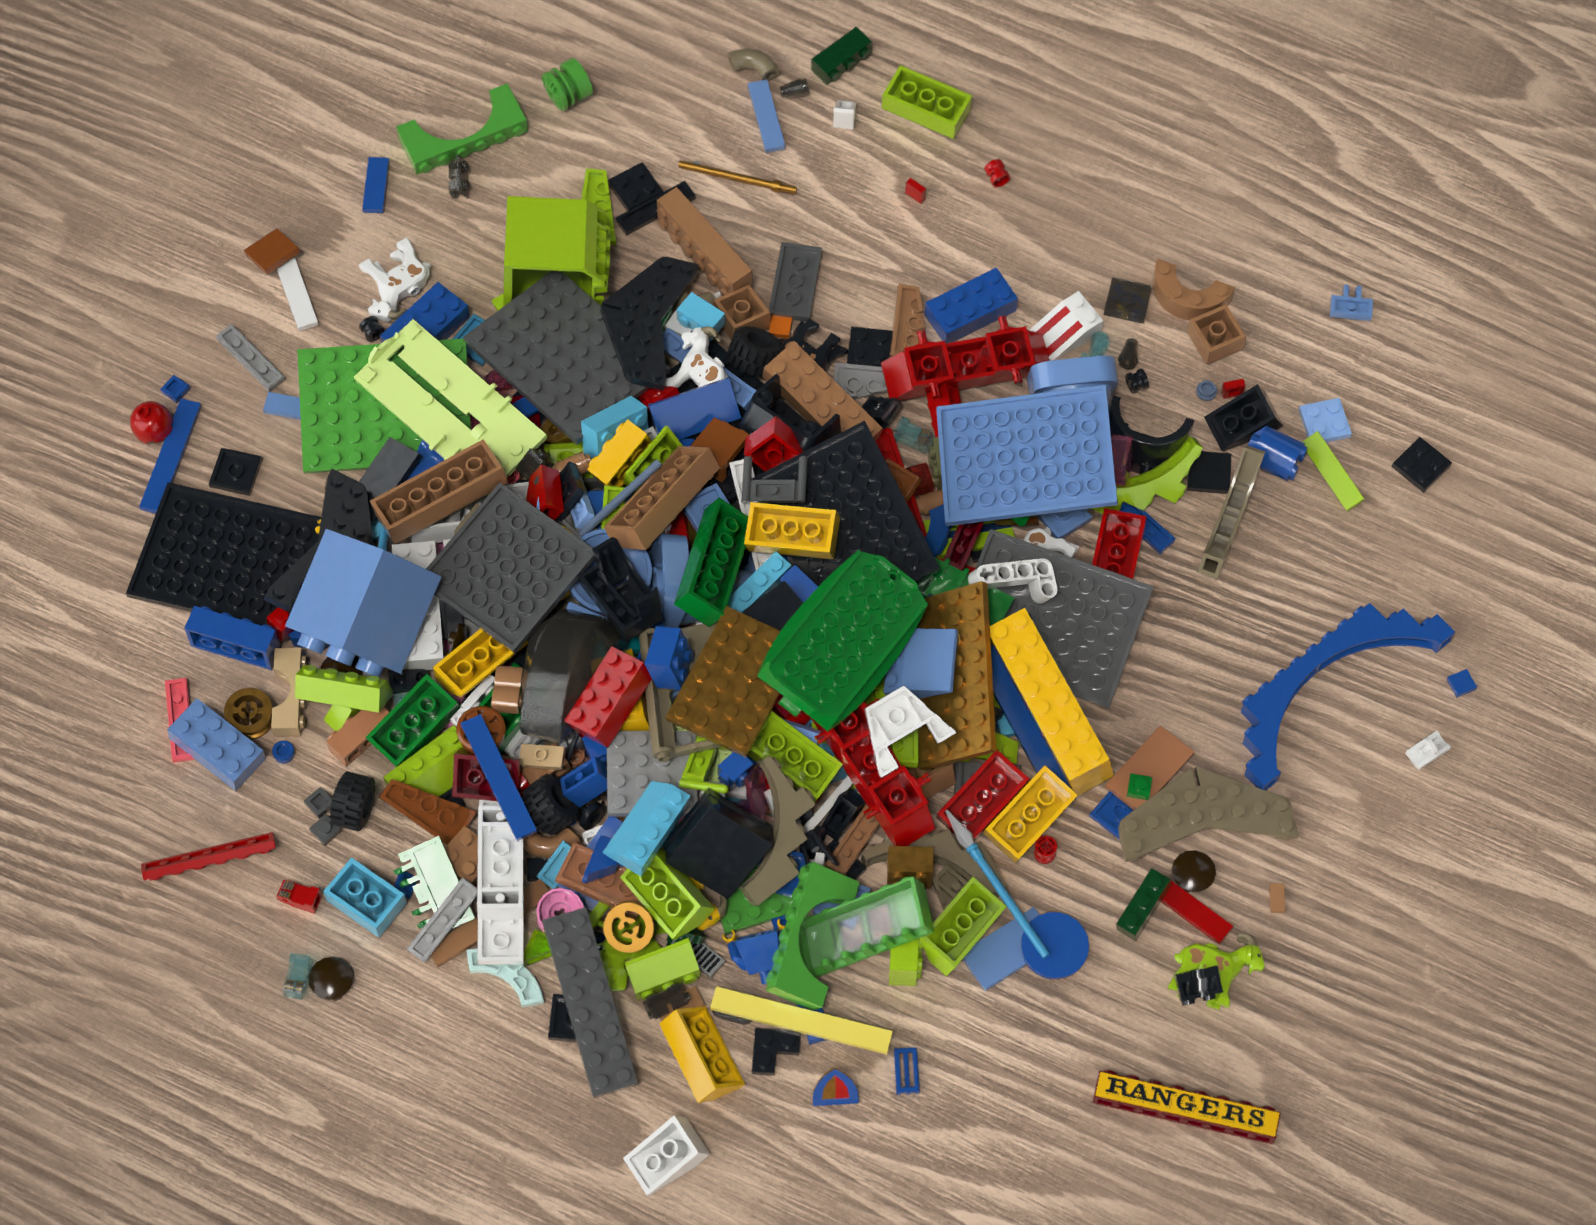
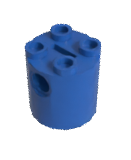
(1280, 452)

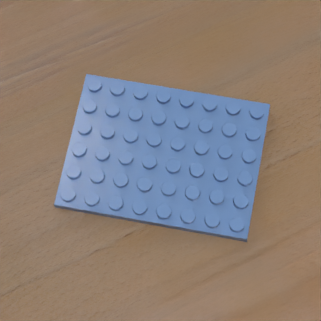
(1026, 455)

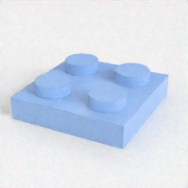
(1327, 418)

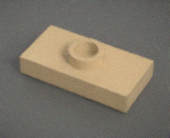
(542, 756)

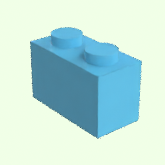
(698, 313)

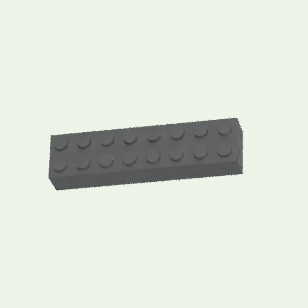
(589, 1003)

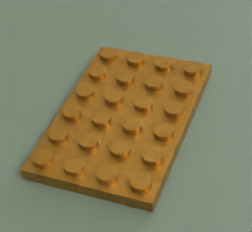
(722, 692)

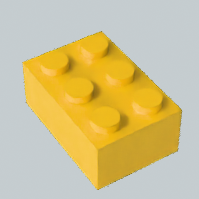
(619, 454)

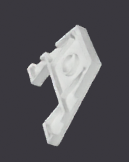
(895, 718)

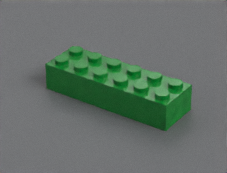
(713, 563)

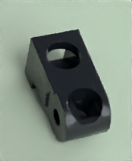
(406, 680)

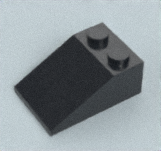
(1242, 417)

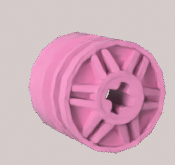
(555, 902)

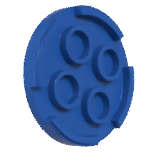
(1063, 939)

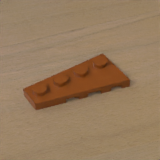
(427, 810)

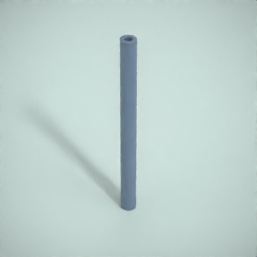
(624, 494)

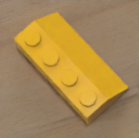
(471, 663)
(701, 1053)

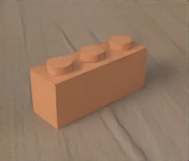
(350, 740)

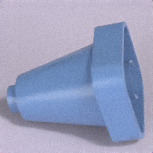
(1073, 374)
(668, 560)

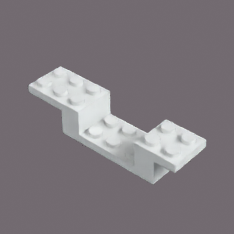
(499, 888)

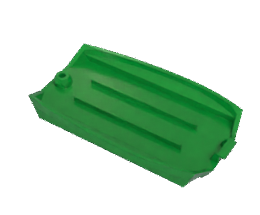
(843, 639)

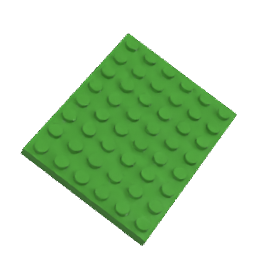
(342, 420)

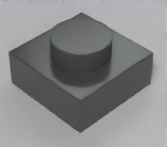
(318, 802)
(324, 830)

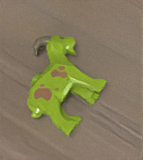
(1229, 964)

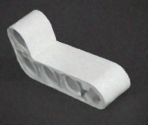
(1012, 577)

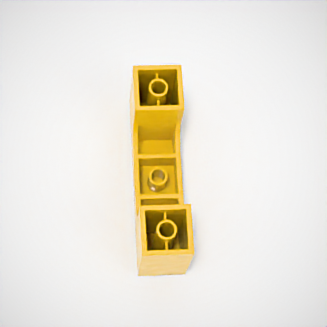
(1051, 702)

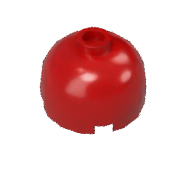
(151, 422)

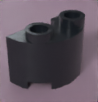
(882, 409)
(1197, 984)

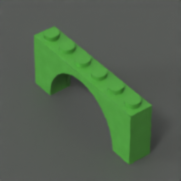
(430, 152)
(789, 973)

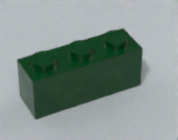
(841, 56)
(1143, 904)

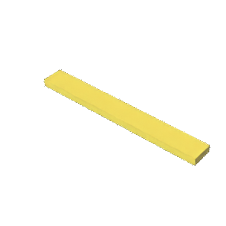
(801, 1020)

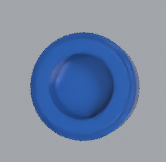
(283, 752)

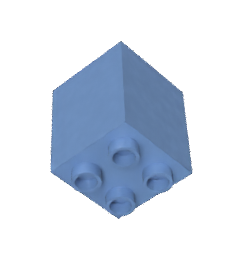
(361, 604)

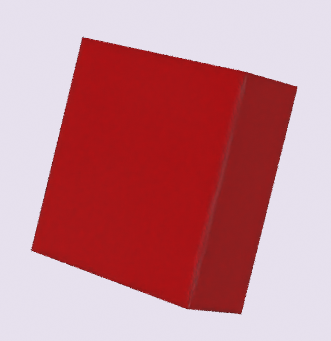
(915, 190)
(1233, 388)

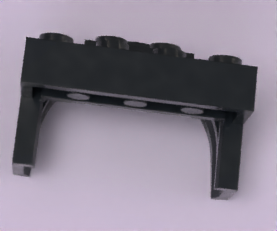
(631, 604)

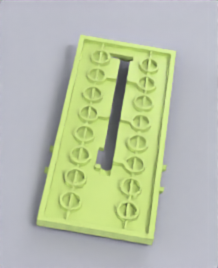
(501, 424)

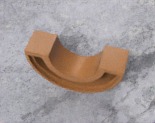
(1183, 301)

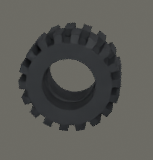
(753, 349)
(352, 801)
(547, 805)

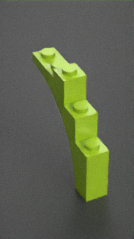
(1162, 480)

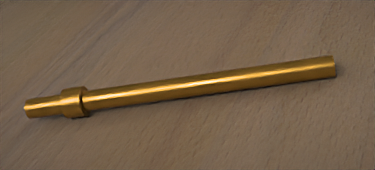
(775, 185)

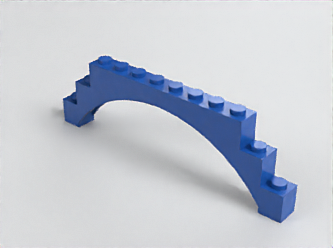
(1361, 632)

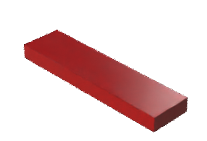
(1196, 913)

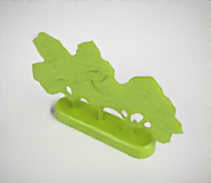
(613, 959)

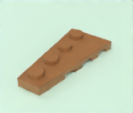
(907, 318)

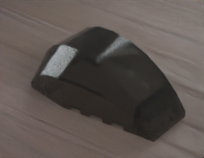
(559, 667)

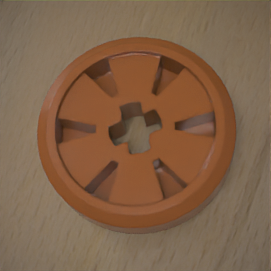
(492, 719)

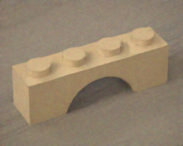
(287, 716)

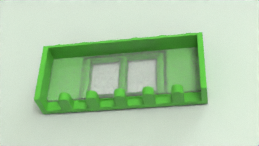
(865, 926)

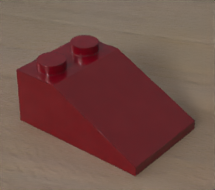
(470, 780)

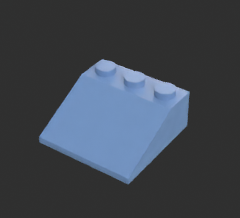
(925, 664)

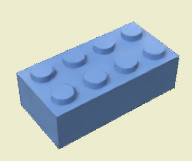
(216, 744)

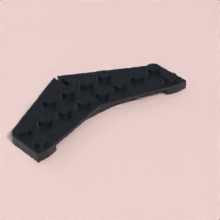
(636, 316)
(343, 512)

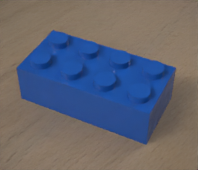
(971, 306)
(436, 311)
(232, 637)

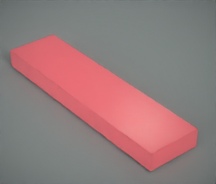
(177, 702)

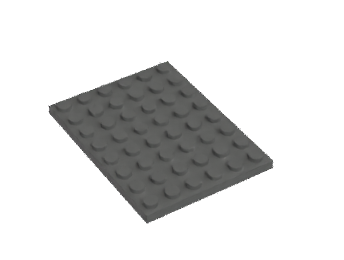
(555, 352)
(1087, 621)

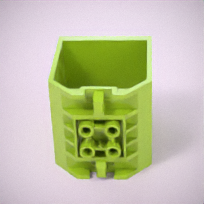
(555, 237)

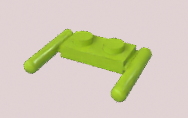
(697, 770)

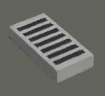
(707, 960)

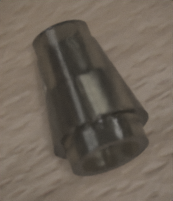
(795, 88)
(1129, 354)

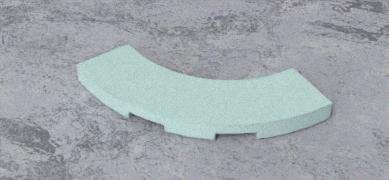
(514, 974)

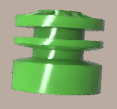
(567, 84)

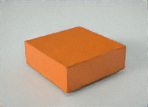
(780, 326)

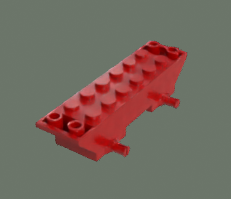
(964, 363)
(892, 799)

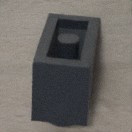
(843, 813)

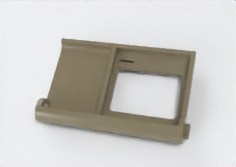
(659, 700)

